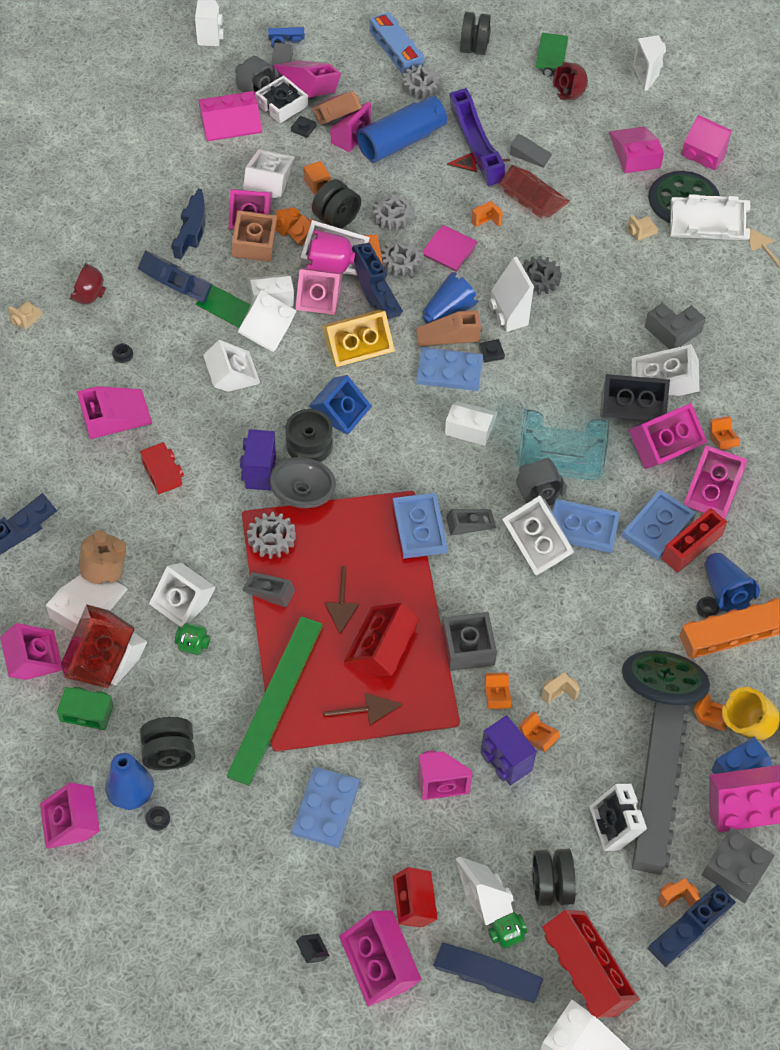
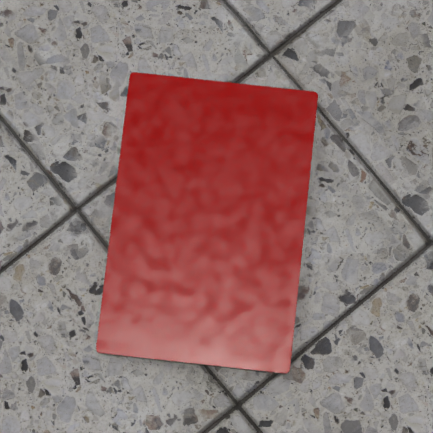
(367, 542)

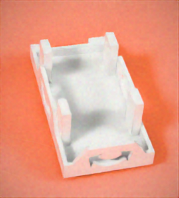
(709, 218)

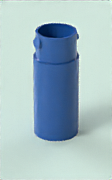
(401, 129)

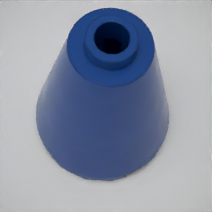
(451, 297)
(730, 583)
(128, 782)

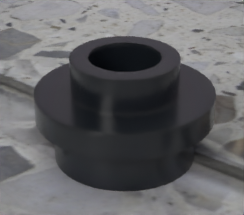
(122, 348)
(707, 601)
(157, 811)

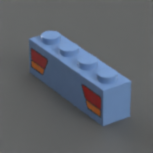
(395, 42)

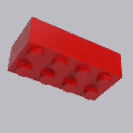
(589, 964)

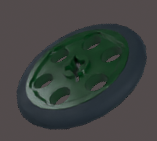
(666, 184)
(675, 681)

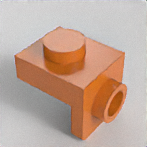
(485, 213)
(286, 219)
(300, 230)
(723, 434)
(497, 690)
(710, 713)
(538, 733)
(673, 892)

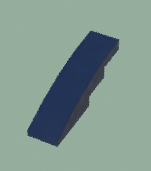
(488, 972)

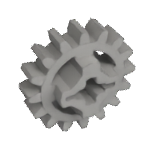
(421, 81)
(393, 211)
(399, 257)
(271, 535)

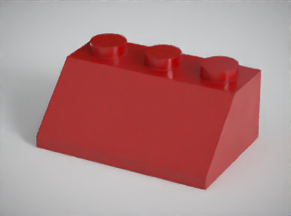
(382, 639)

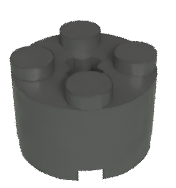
(255, 74)
(541, 480)

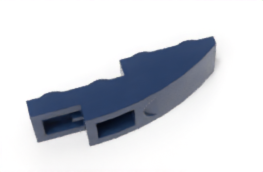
(193, 225)
(174, 276)
(372, 280)
(25, 522)
(691, 926)

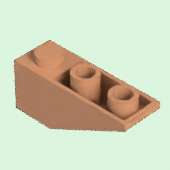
(336, 107)
(452, 329)

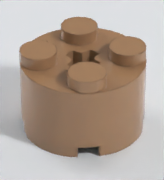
(102, 558)

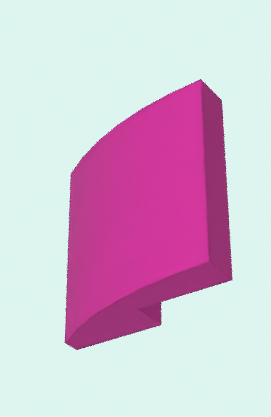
(449, 248)

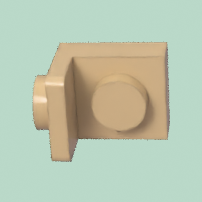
(641, 228)
(24, 315)

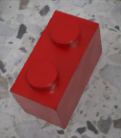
(161, 467)
(414, 897)

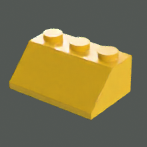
(358, 337)

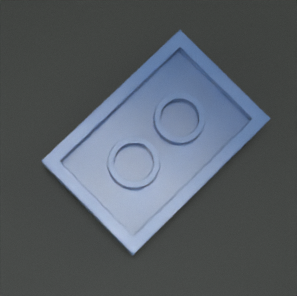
(449, 369)
(658, 524)
(420, 525)
(587, 525)
(326, 807)

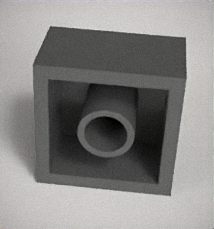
(469, 641)
(738, 865)

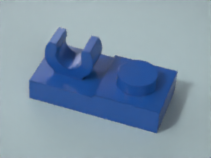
(294, 34)

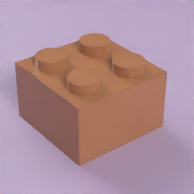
(254, 236)

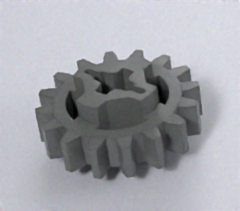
(542, 274)

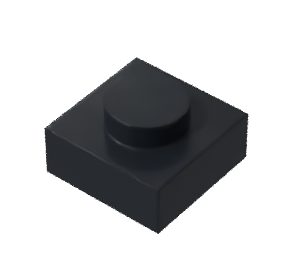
(303, 126)
(491, 350)
(312, 948)

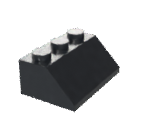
(634, 397)

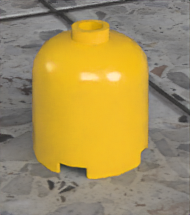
(751, 714)

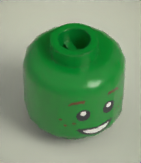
(192, 638)
(508, 930)

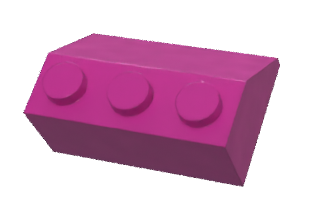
(230, 116)
(380, 957)

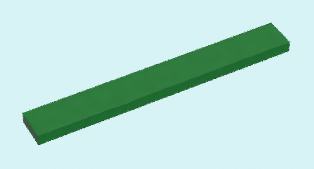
(274, 701)

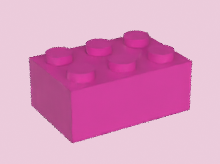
(745, 798)

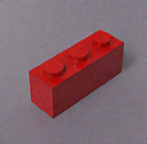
(694, 540)

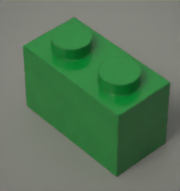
(85, 708)

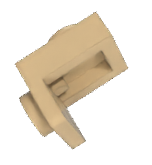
(556, 686)

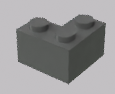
(674, 329)

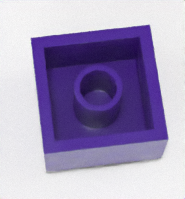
(258, 459)
(507, 750)

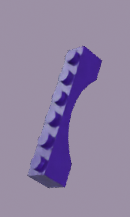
(485, 155)

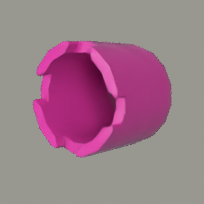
(329, 253)

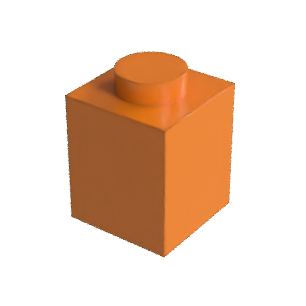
(316, 176)

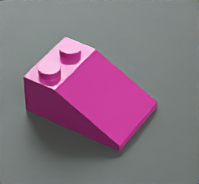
(637, 149)
(667, 436)
(715, 481)

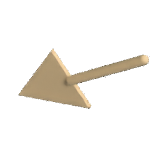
(759, 240)

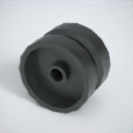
(475, 33)
(336, 204)
(309, 435)
(167, 743)
(553, 877)

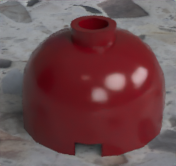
(570, 77)
(88, 285)

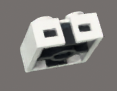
(281, 99)
(617, 817)

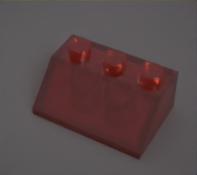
(532, 192)
(96, 647)

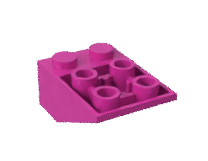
(310, 76)
(112, 410)

